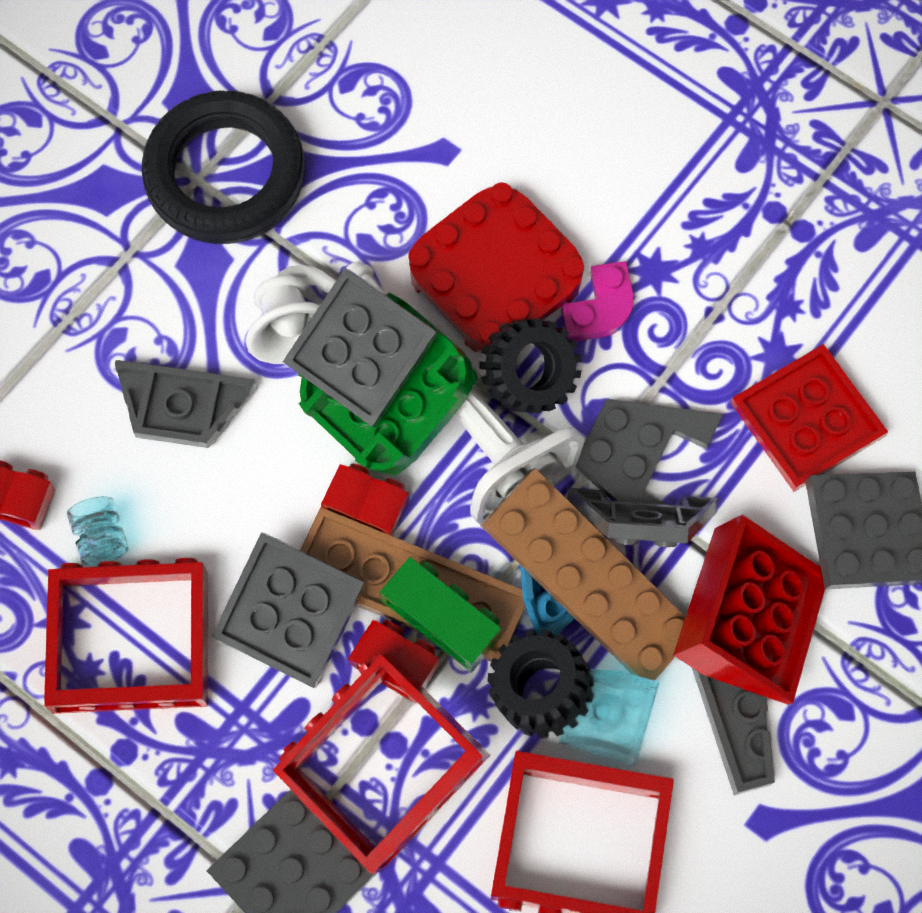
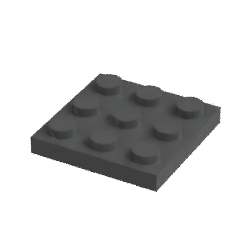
(360, 347)
(867, 528)
(288, 609)
(289, 864)

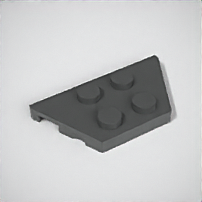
(180, 403)

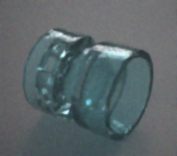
(96, 525)

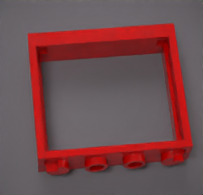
(134, 697)
(324, 725)
(590, 776)

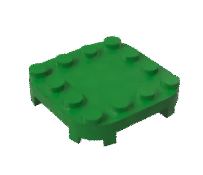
(414, 417)

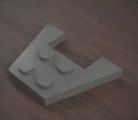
(630, 442)
(642, 521)

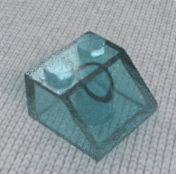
(615, 717)

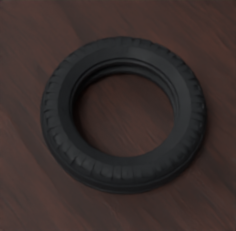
(212, 112)

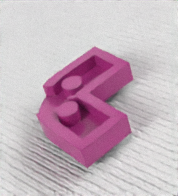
(607, 311)

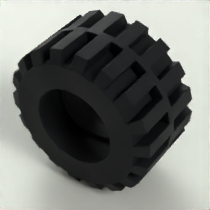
(558, 365)
(520, 663)

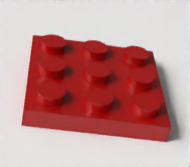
(808, 417)

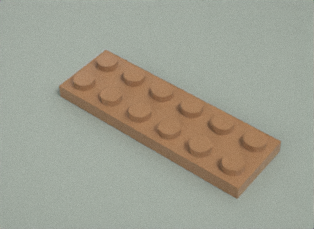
(378, 556)
(587, 575)

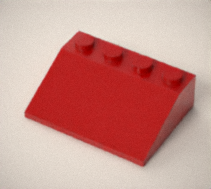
(752, 612)

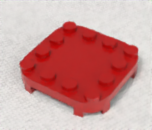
(495, 264)

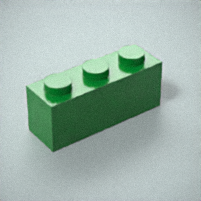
(441, 613)

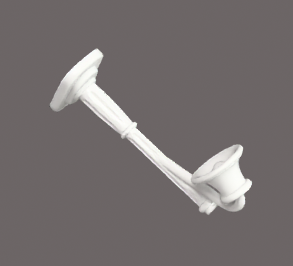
(286, 316)

